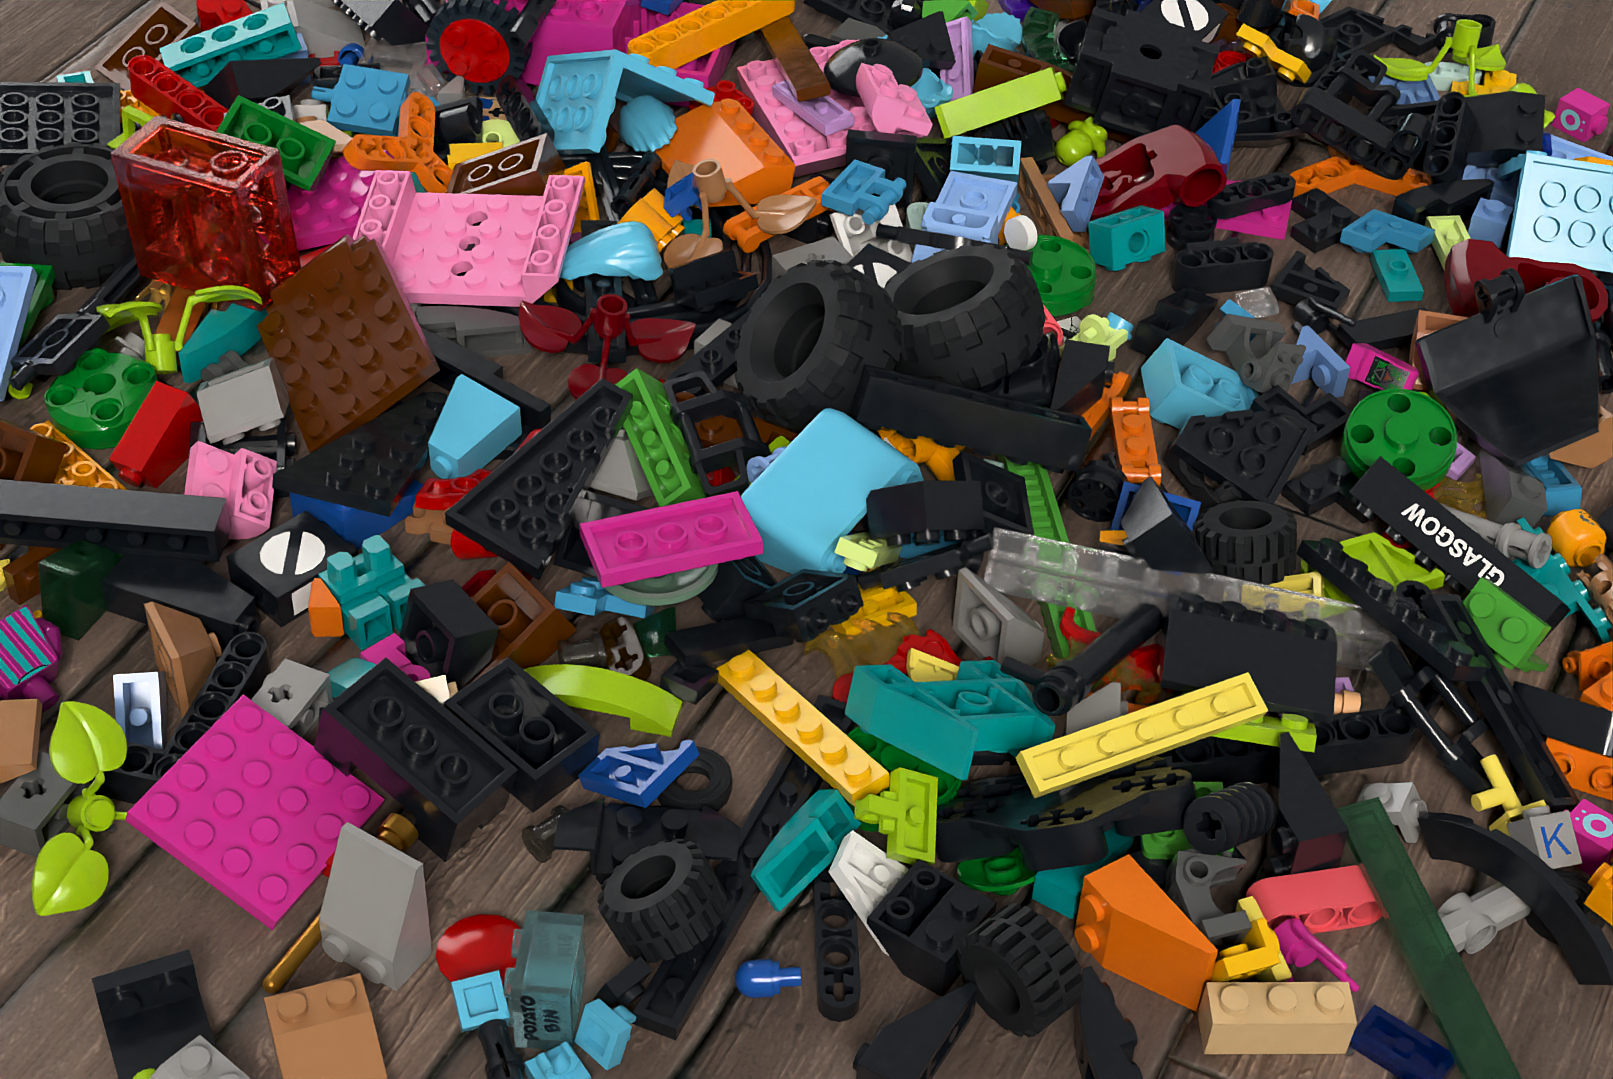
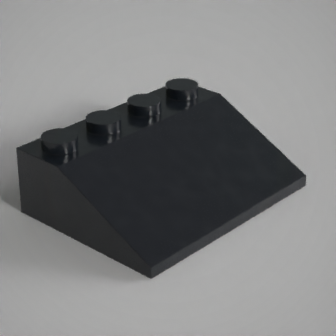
(1285, 656)

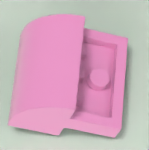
(891, 104)
(239, 477)

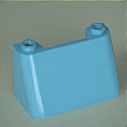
(821, 491)

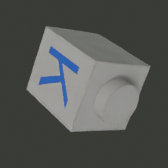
(1547, 836)

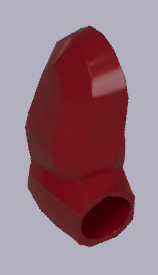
(1158, 171)
(1482, 259)

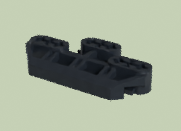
(1064, 825)

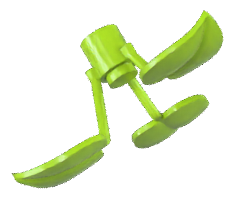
(1464, 51)
(159, 348)
(80, 748)

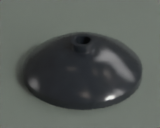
(844, 63)

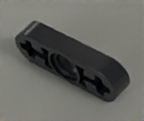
(1267, 192)

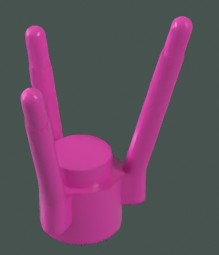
(1302, 948)

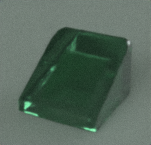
(654, 630)

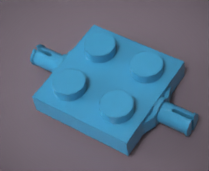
(365, 100)

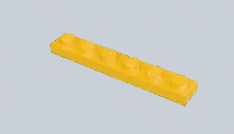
(803, 728)

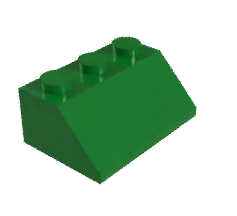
(302, 150)

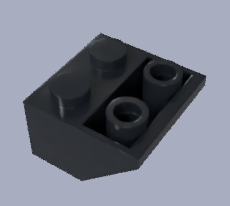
(924, 923)

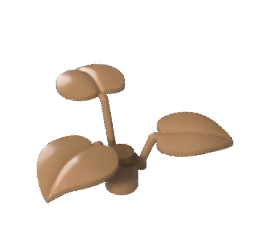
(774, 214)

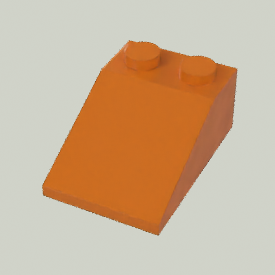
(1143, 933)

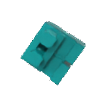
(369, 591)

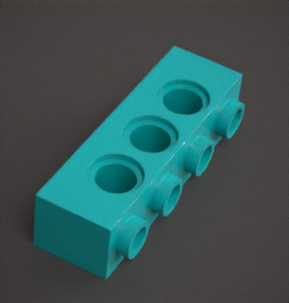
(252, 37)

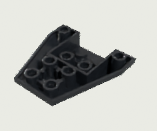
(1261, 113)

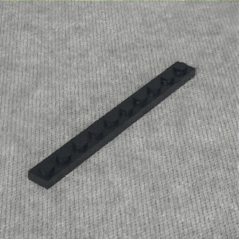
(683, 979)

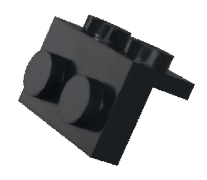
(710, 281)

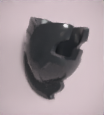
(1311, 44)

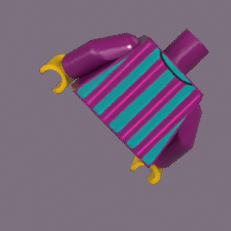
(29, 657)

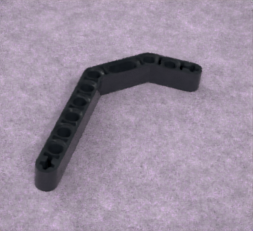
(1345, 745)

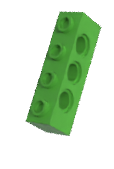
(659, 441)

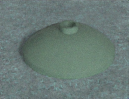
(666, 589)

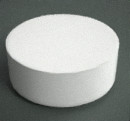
(1020, 233)

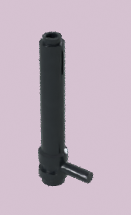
(1072, 679)

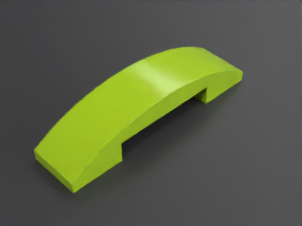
(612, 693)

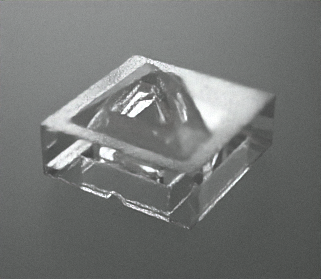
(1258, 302)

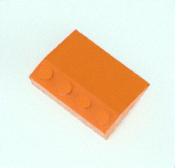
(738, 143)

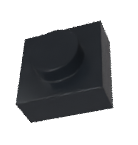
(690, 682)
(626, 985)

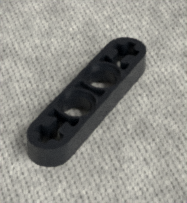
(522, 109)
(835, 940)

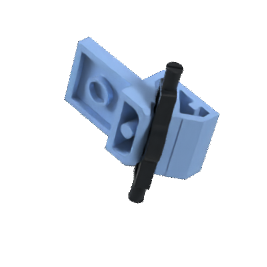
(964, 214)

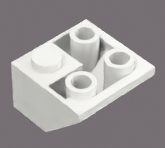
(856, 234)

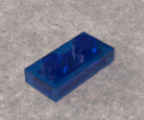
(1400, 1047)

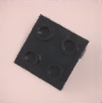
(1034, 134)

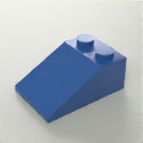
(352, 523)

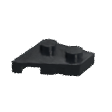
(929, 40)
(1300, 282)

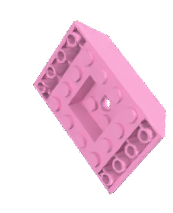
(797, 138)

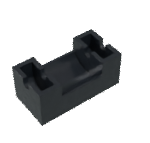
(416, 756)

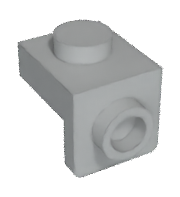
(1401, 805)

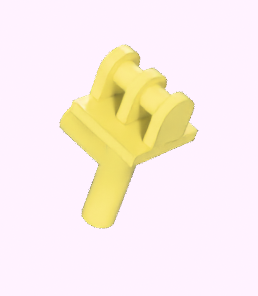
(1501, 794)

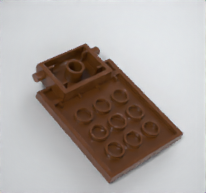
(344, 340)

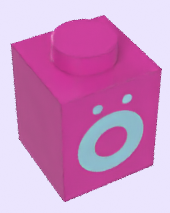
(1581, 115)
(1593, 835)

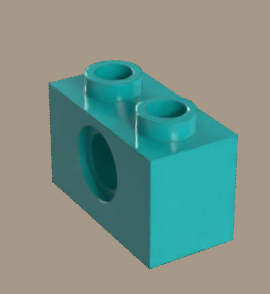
(1127, 237)

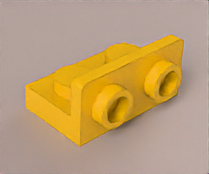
(1253, 956)

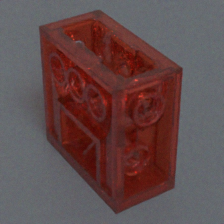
(194, 211)

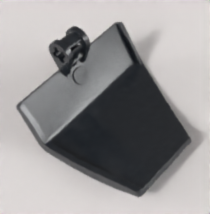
(1519, 370)

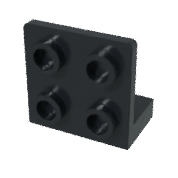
(151, 1012)

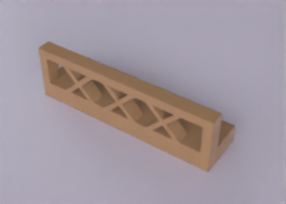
(1043, 205)

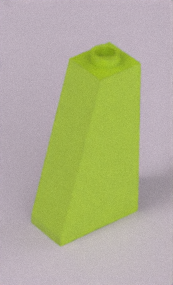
(1000, 102)

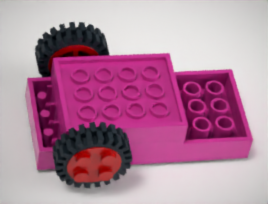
(470, 40)

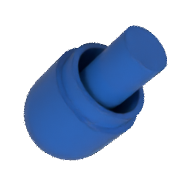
(350, 54)
(764, 978)

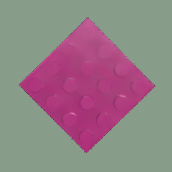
(331, 209)
(253, 811)

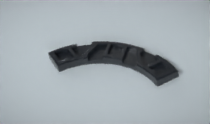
(1532, 880)

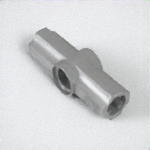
(1477, 919)

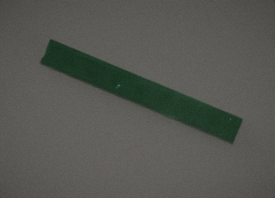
(1426, 944)

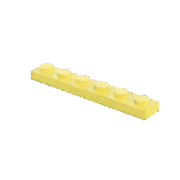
(1140, 734)

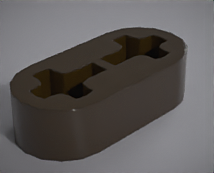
(631, 649)

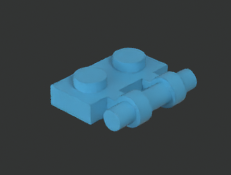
(855, 188)

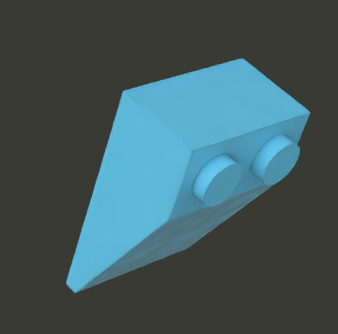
(1189, 384)

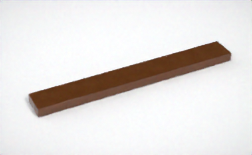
(794, 60)

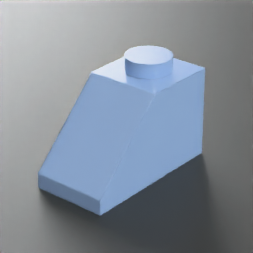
(142, 707)

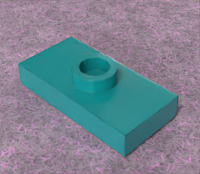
(1396, 275)

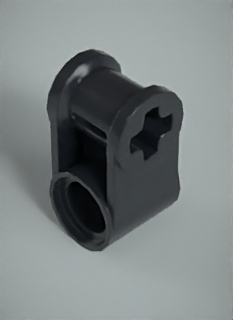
(1442, 30)

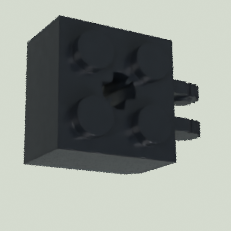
(924, 512)

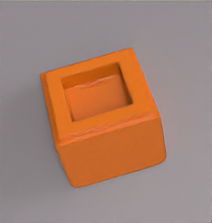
(1306, 7)
(324, 611)

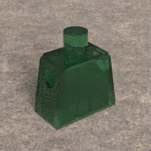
(73, 587)

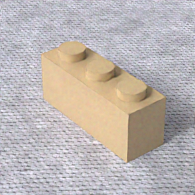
(1276, 1017)

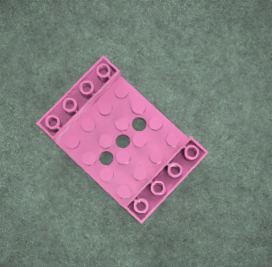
(515, 248)

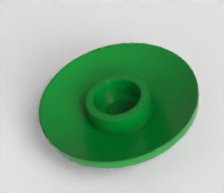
(996, 874)

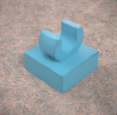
(479, 1000)
(604, 1032)
(556, 1064)

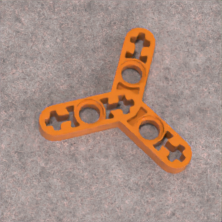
(367, 152)
(1346, 171)

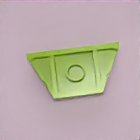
(1383, 562)

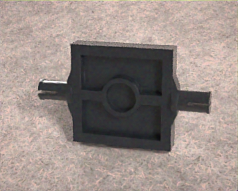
(59, 344)
(940, 562)

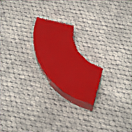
(444, 493)

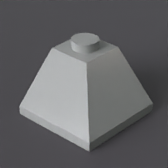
(622, 471)
(994, 623)

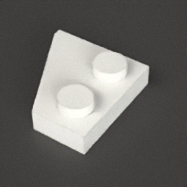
(864, 875)

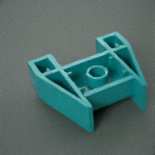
(948, 718)

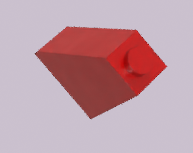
(156, 437)

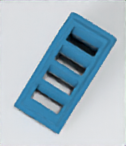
(1560, 486)

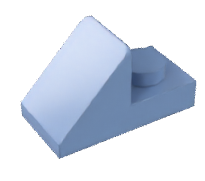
(1078, 191)
(1321, 364)

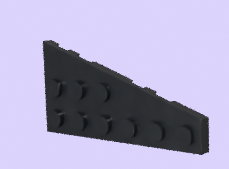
(371, 463)
(536, 492)

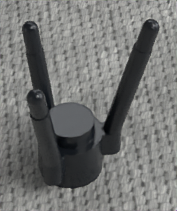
(1315, 315)

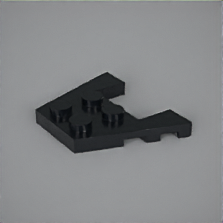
(1368, 32)

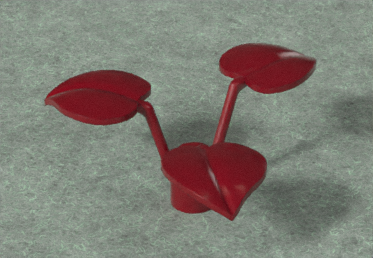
(553, 327)

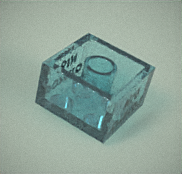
(546, 980)

